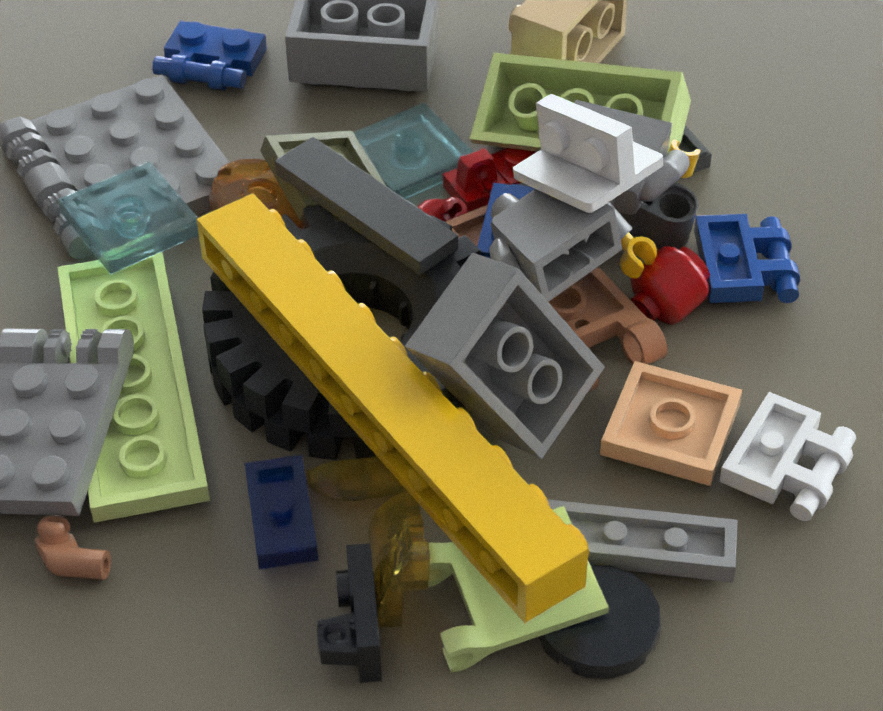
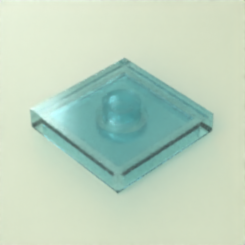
(412, 150)
(129, 217)

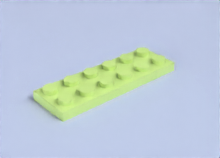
(152, 442)

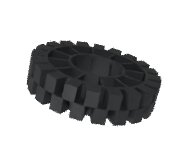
(265, 381)

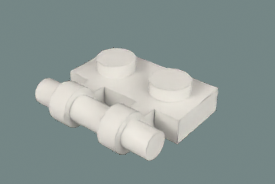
(772, 446)

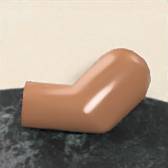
(63, 555)

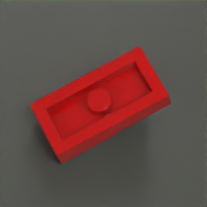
(478, 172)

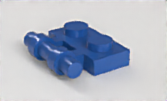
(210, 55)
(730, 251)

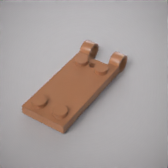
(592, 305)

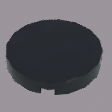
(613, 641)

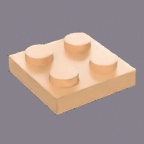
(671, 423)

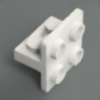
(584, 156)

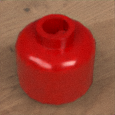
(671, 285)

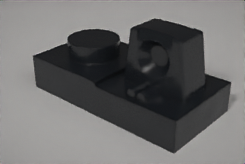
(354, 636)

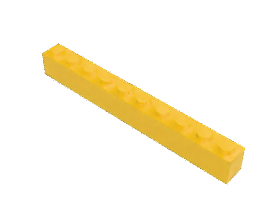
(397, 409)

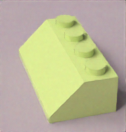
(518, 82)

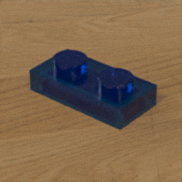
(281, 512)

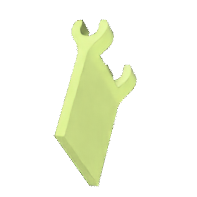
(492, 619)

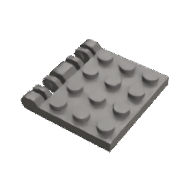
(109, 137)
(56, 414)

